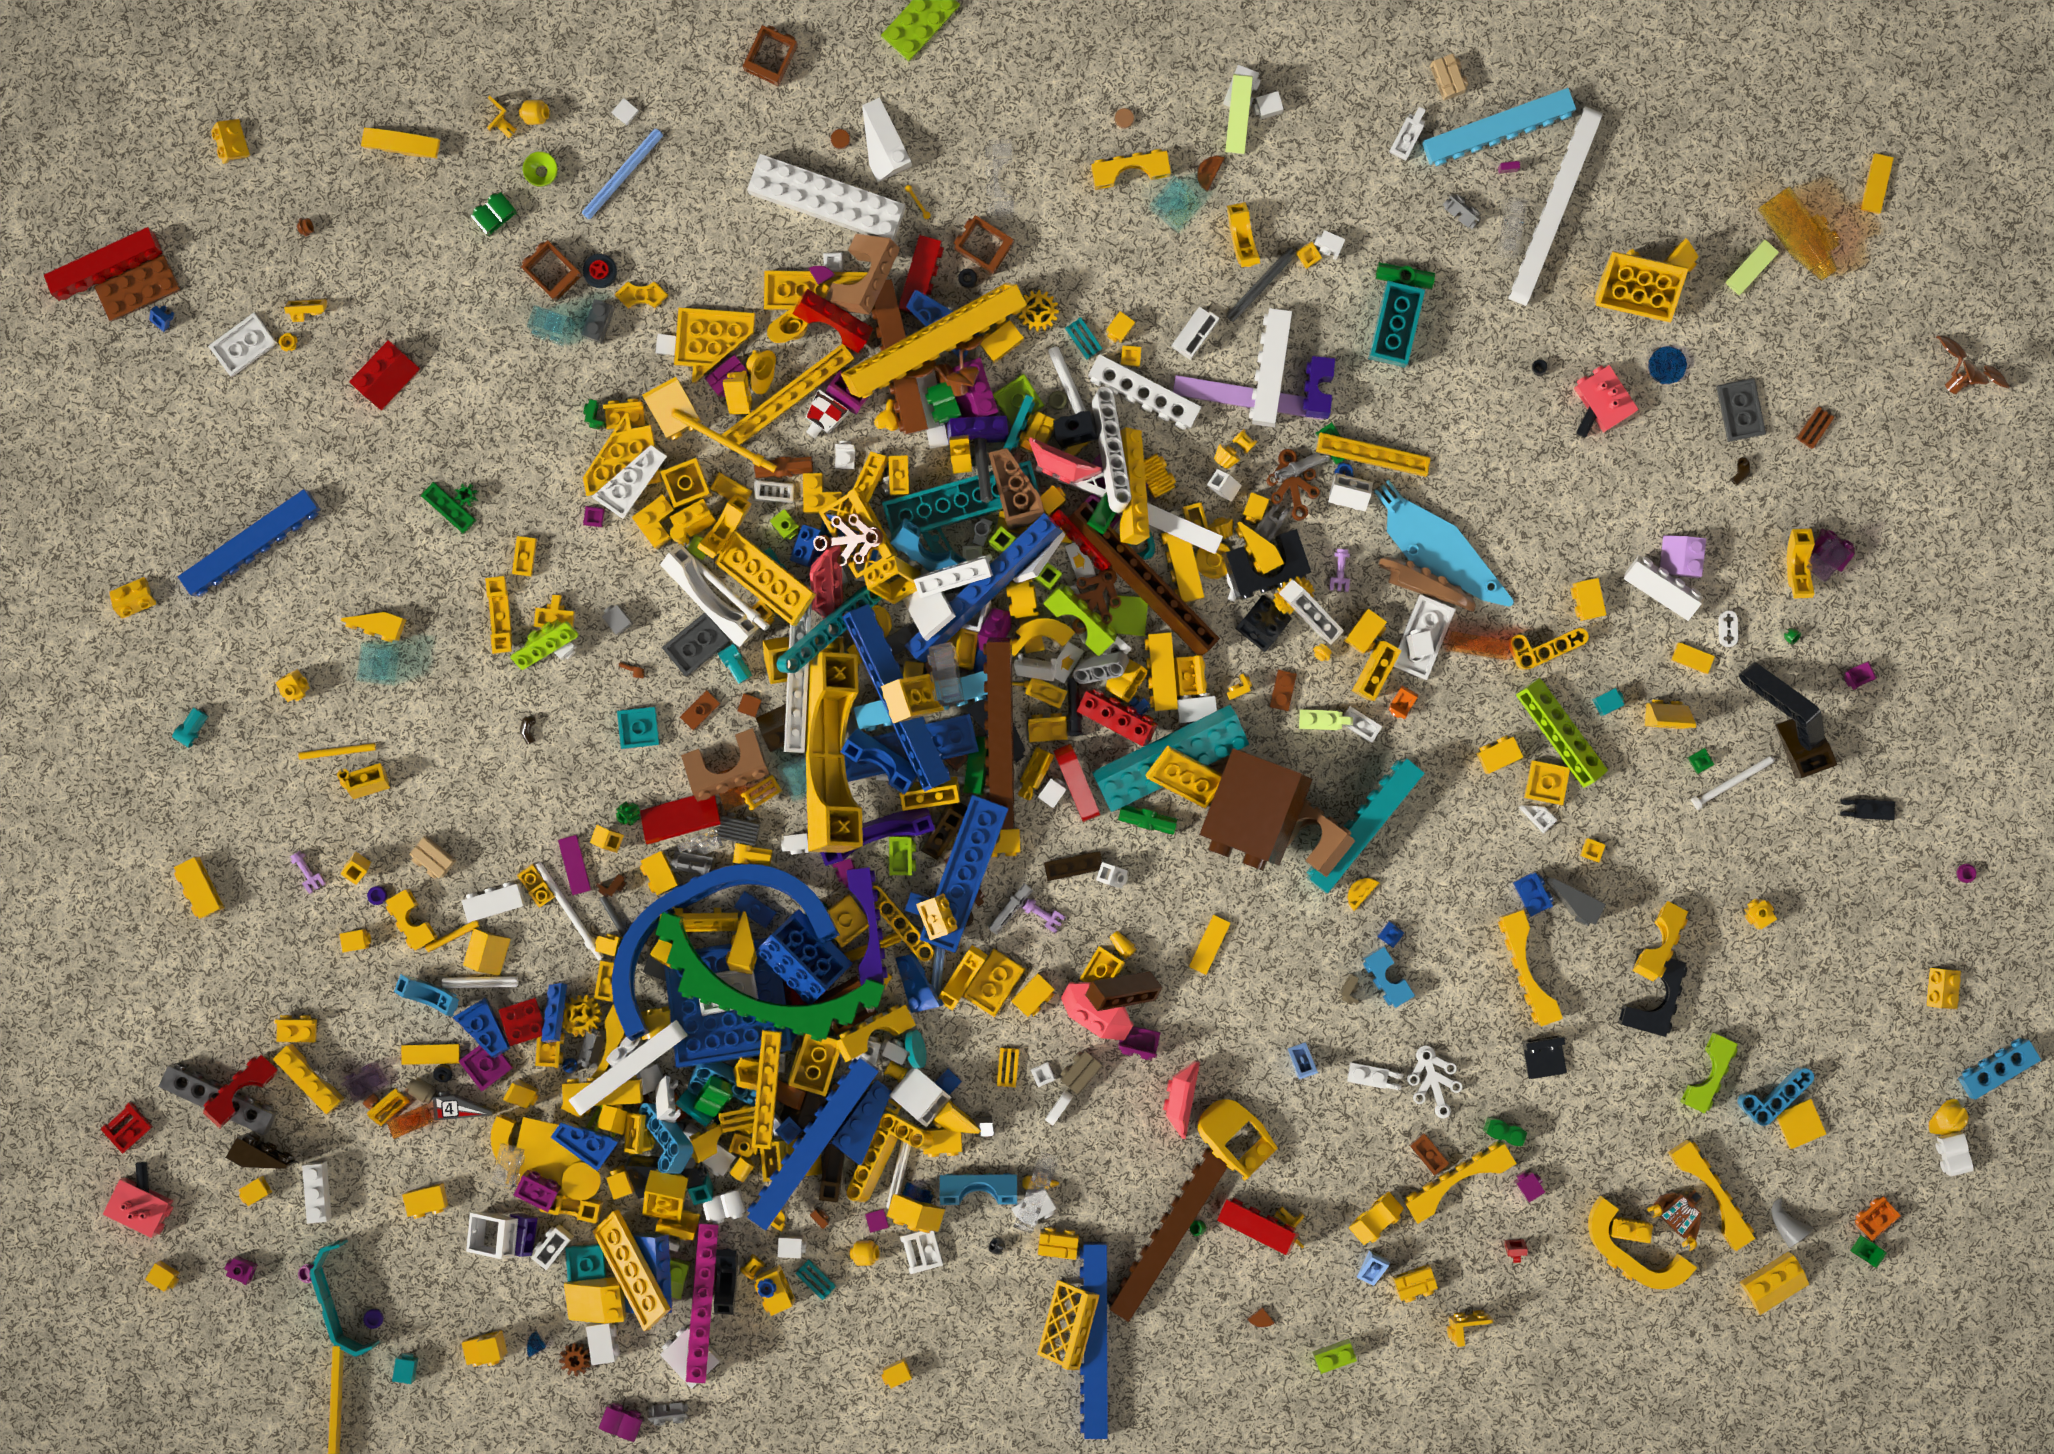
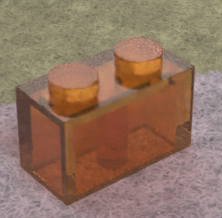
(409, 1121)

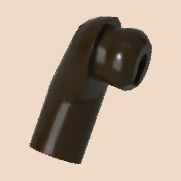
(1743, 471)
(526, 724)

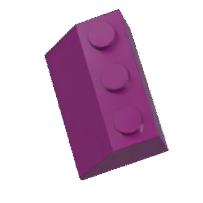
(979, 398)

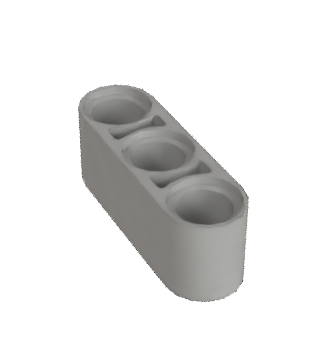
(1101, 667)

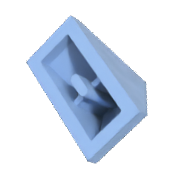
(1302, 1061)
(1373, 1268)

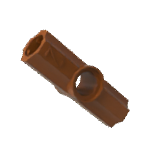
(786, 467)

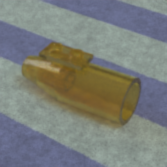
(1801, 234)

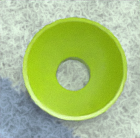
(536, 160)

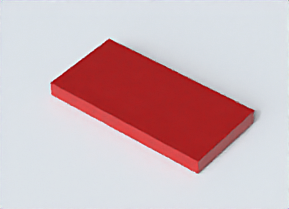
(679, 818)

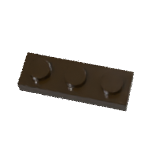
(1073, 866)

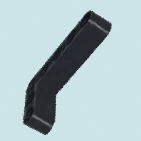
(1789, 701)

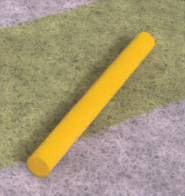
(337, 751)

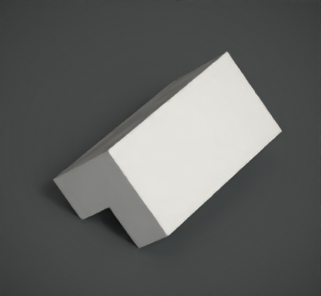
(1195, 333)

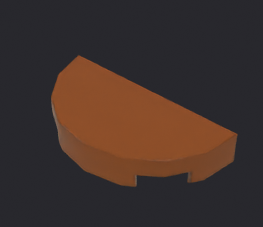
(1208, 171)

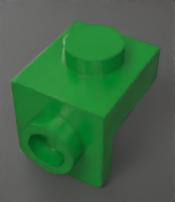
(590, 411)
(1868, 1251)

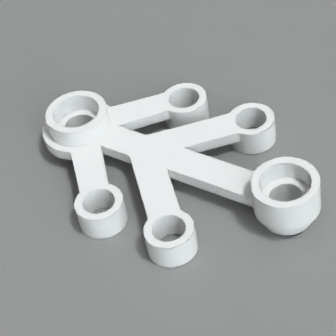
(1432, 1078)

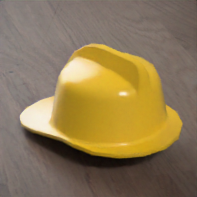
(786, 328)
(761, 368)
(1949, 1118)

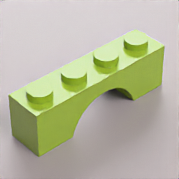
(1064, 602)
(1701, 1095)

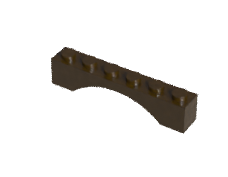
(832, 1169)

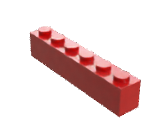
(103, 264)

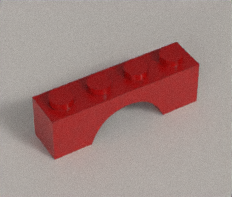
(817, 309)
(257, 1073)

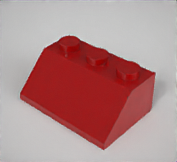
(384, 375)

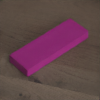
(574, 865)

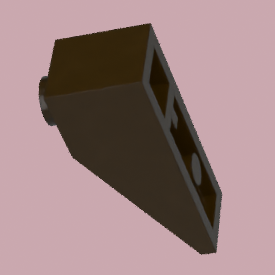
(945, 829)

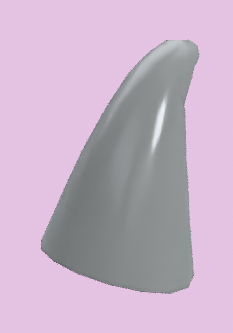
(1790, 1229)

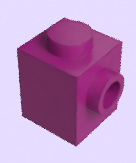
(1529, 1185)

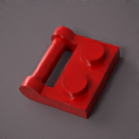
(131, 1132)

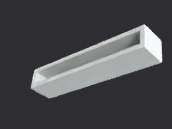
(1271, 368)

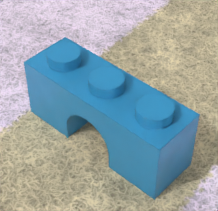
(1377, 963)

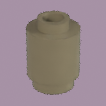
(421, 1090)

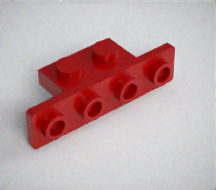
(1081, 541)

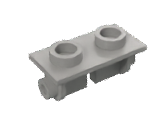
(1468, 214)
(692, 862)
(591, 1048)
(661, 1415)

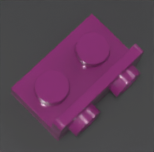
(537, 1190)

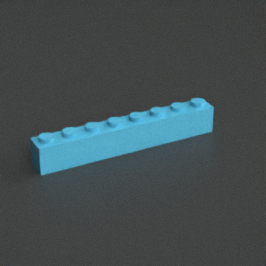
(1499, 126)
(875, 713)

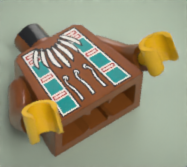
(1680, 1215)

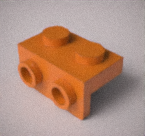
(1876, 1218)

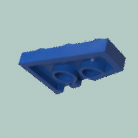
(484, 1027)
(585, 1143)

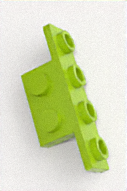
(544, 642)

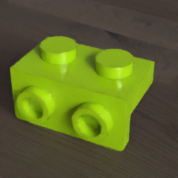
(901, 856)

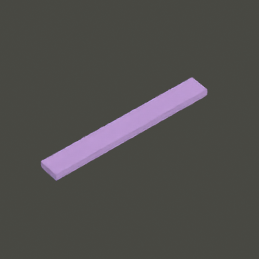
(1233, 395)

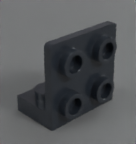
(1263, 623)
(1544, 1057)

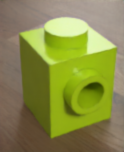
(785, 525)

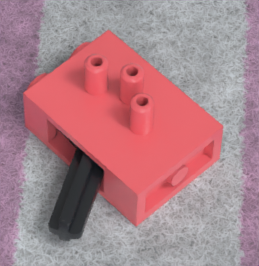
(1605, 400)
(138, 1205)

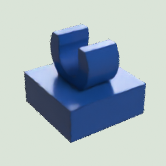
(160, 318)
(1141, 706)
(1390, 934)
(788, 1130)

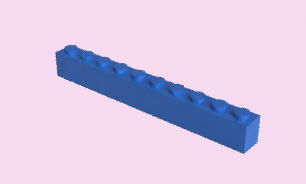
(980, 592)
(884, 669)
(813, 1143)
(1095, 1355)

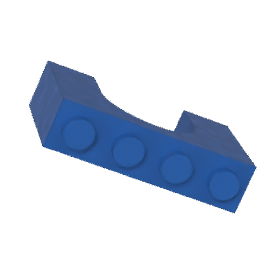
(657, 1255)

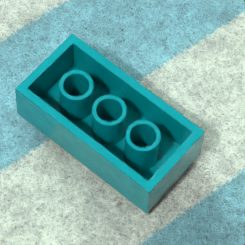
(1396, 324)

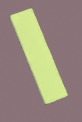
(1239, 113)

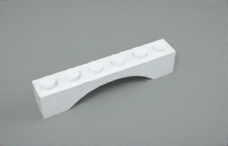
(684, 571)

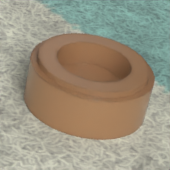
(1124, 118)

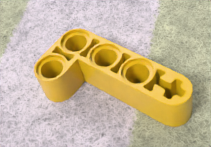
(1550, 646)

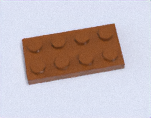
(137, 288)

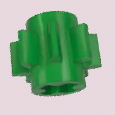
(466, 500)
(628, 813)

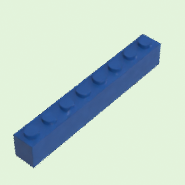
(249, 543)

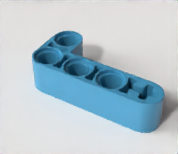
(724, 1072)
(1779, 1092)
(672, 1139)

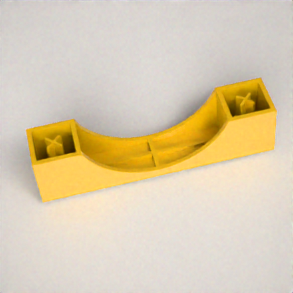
(831, 809)

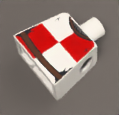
(824, 414)

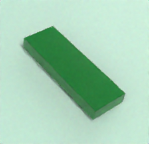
(448, 507)
(976, 769)

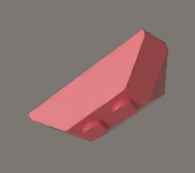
(1062, 464)
(827, 582)
(1106, 1024)
(1181, 1097)

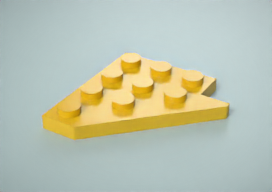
(709, 337)
(617, 453)

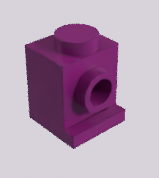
(842, 867)
(247, 1269)

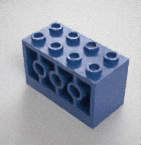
(802, 958)

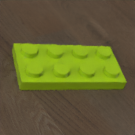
(918, 25)

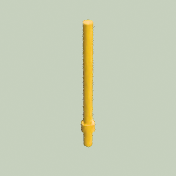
(756, 458)

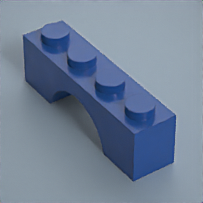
(865, 748)

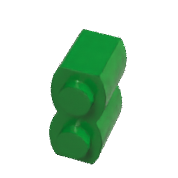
(493, 213)
(943, 402)
(713, 1096)
(1509, 1132)

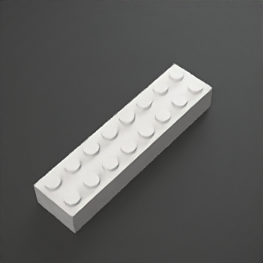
(825, 198)

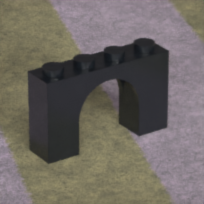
(1247, 582)
(1658, 1020)

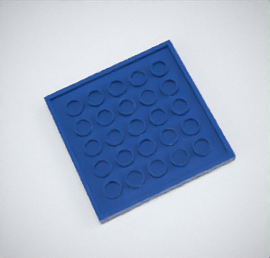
(725, 1033)

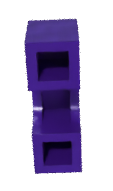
(1317, 403)
(991, 428)

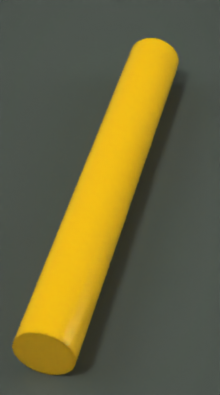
(451, 936)

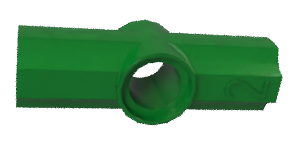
(1392, 273)
(1147, 819)

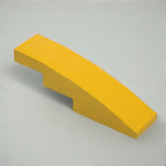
(400, 142)

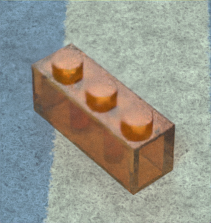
(1477, 646)

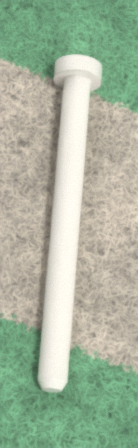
(1732, 782)

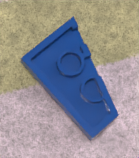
(916, 986)

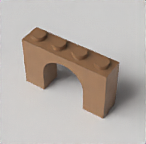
(863, 295)
(749, 768)
(1333, 843)

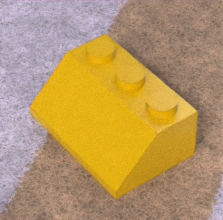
(1775, 1282)

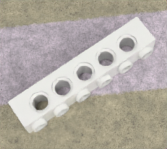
(1104, 365)

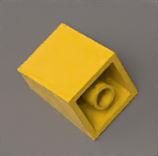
(664, 401)

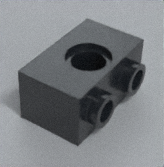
(1083, 433)

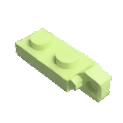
(1323, 720)

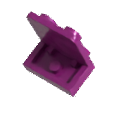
(1140, 1042)

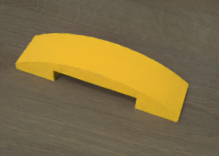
(499, 614)

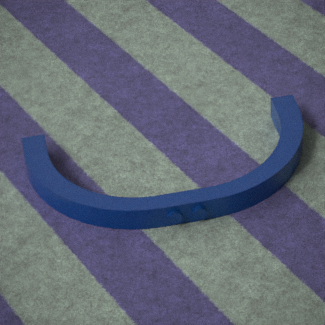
(685, 895)

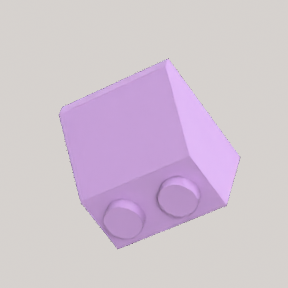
(1683, 555)

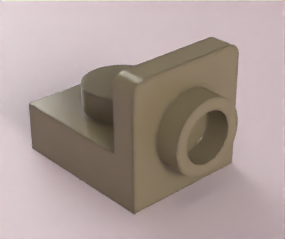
(1350, 986)

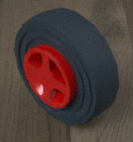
(593, 268)

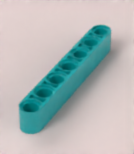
(822, 632)

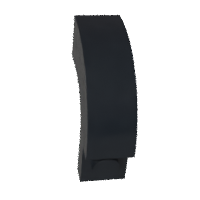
(726, 1281)

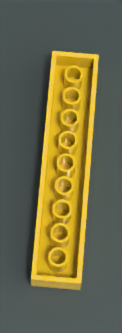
(934, 339)

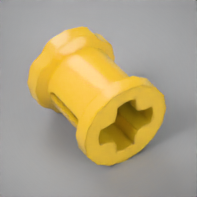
(1244, 441)
(895, 1071)
(752, 1266)

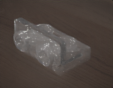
(702, 843)
(508, 1165)

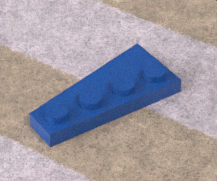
(929, 311)
(860, 1126)

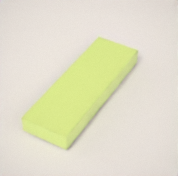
(1752, 267)

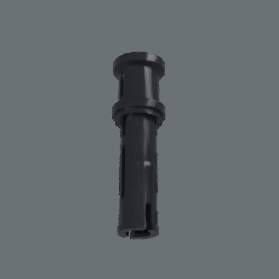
(1074, 718)

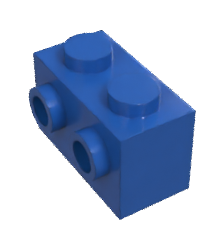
(804, 550)

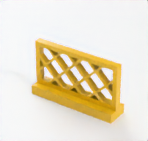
(863, 508)
(1079, 1329)

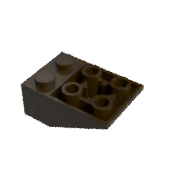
(1801, 760)
(253, 1153)

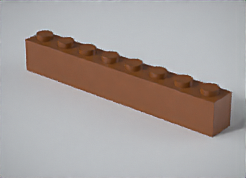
(906, 390)

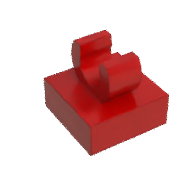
(1516, 1249)

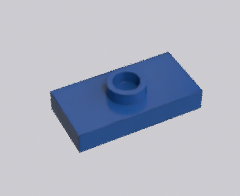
(755, 909)

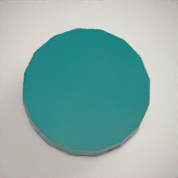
(916, 1046)

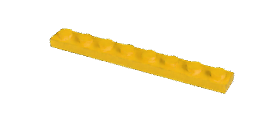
(789, 395)

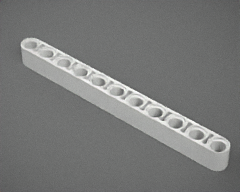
(1555, 206)

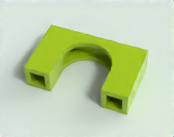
(1048, 576)

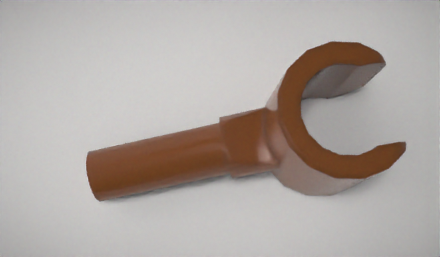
(637, 672)

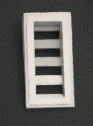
(790, 494)

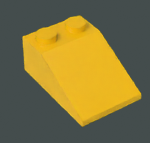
(910, 698)
(1669, 715)
(814, 1065)
(665, 1196)
(595, 1300)

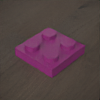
(483, 1068)

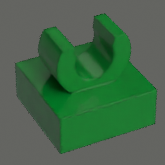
(1700, 760)

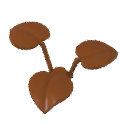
(1973, 375)
(958, 380)

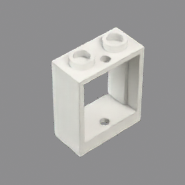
(505, 1240)

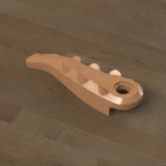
(1423, 582)

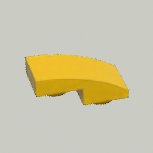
(535, 885)

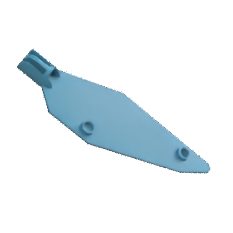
(1440, 547)

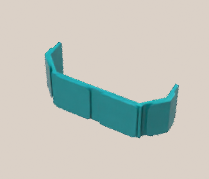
(329, 1311)

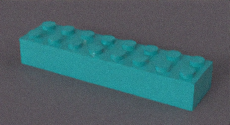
(947, 503)
(1202, 740)
(1371, 818)

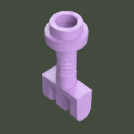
(1339, 579)
(311, 879)
(1030, 905)

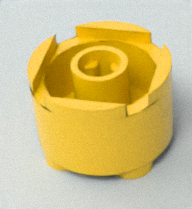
(1023, 599)
(656, 1020)

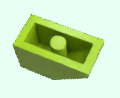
(679, 1271)

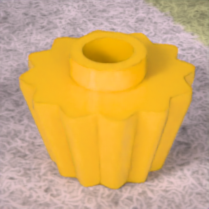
(1226, 456)
(1222, 527)

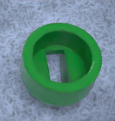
(1793, 636)
(1197, 1228)

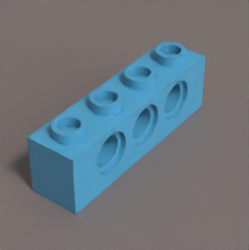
(2026, 1058)

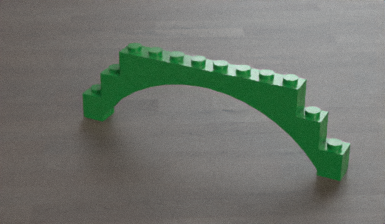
(704, 984)

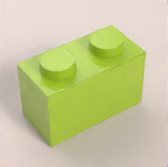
(1334, 1356)

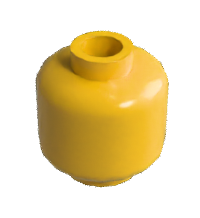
(534, 112)
(865, 1253)

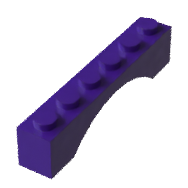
(906, 822)
(861, 885)

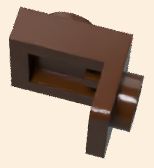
(617, 885)

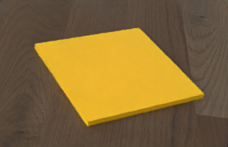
(543, 1152)

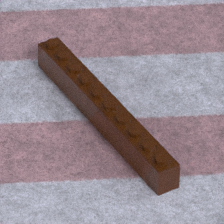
(1147, 584)
(1000, 725)
(1168, 1236)

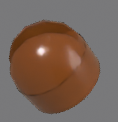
(368, 1103)

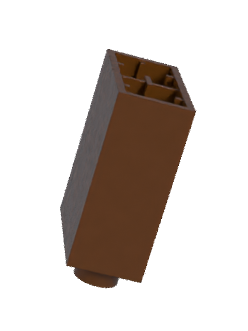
(1255, 809)

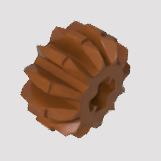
(568, 1358)

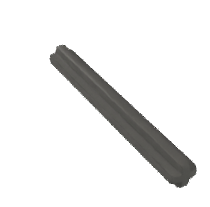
(1261, 284)
(983, 469)

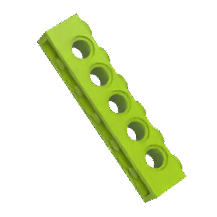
(1561, 732)

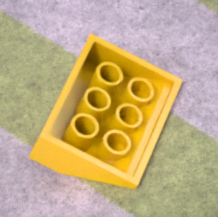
(1640, 286)

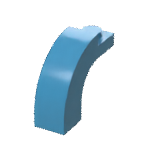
(427, 993)

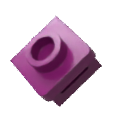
(1860, 675)

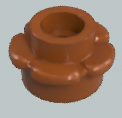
(305, 226)

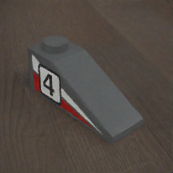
(455, 1106)

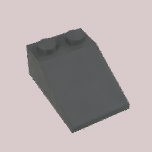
(1582, 906)

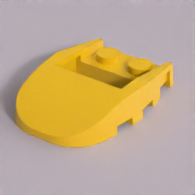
(1221, 1123)

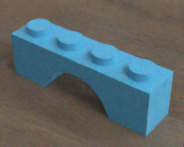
(906, 539)
(956, 1187)

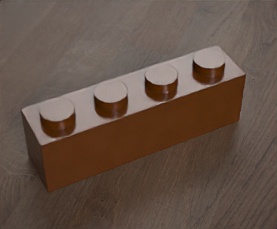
(1123, 991)

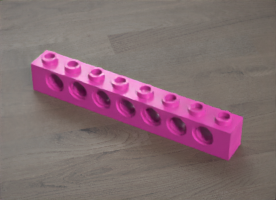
(701, 1303)

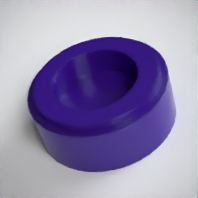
(377, 895)
(373, 1318)

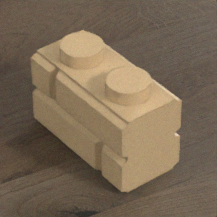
(1448, 76)
(432, 857)

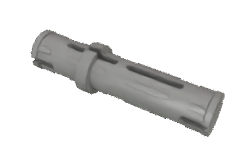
(1296, 468)
(1012, 906)

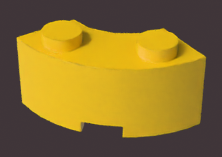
(1373, 1221)

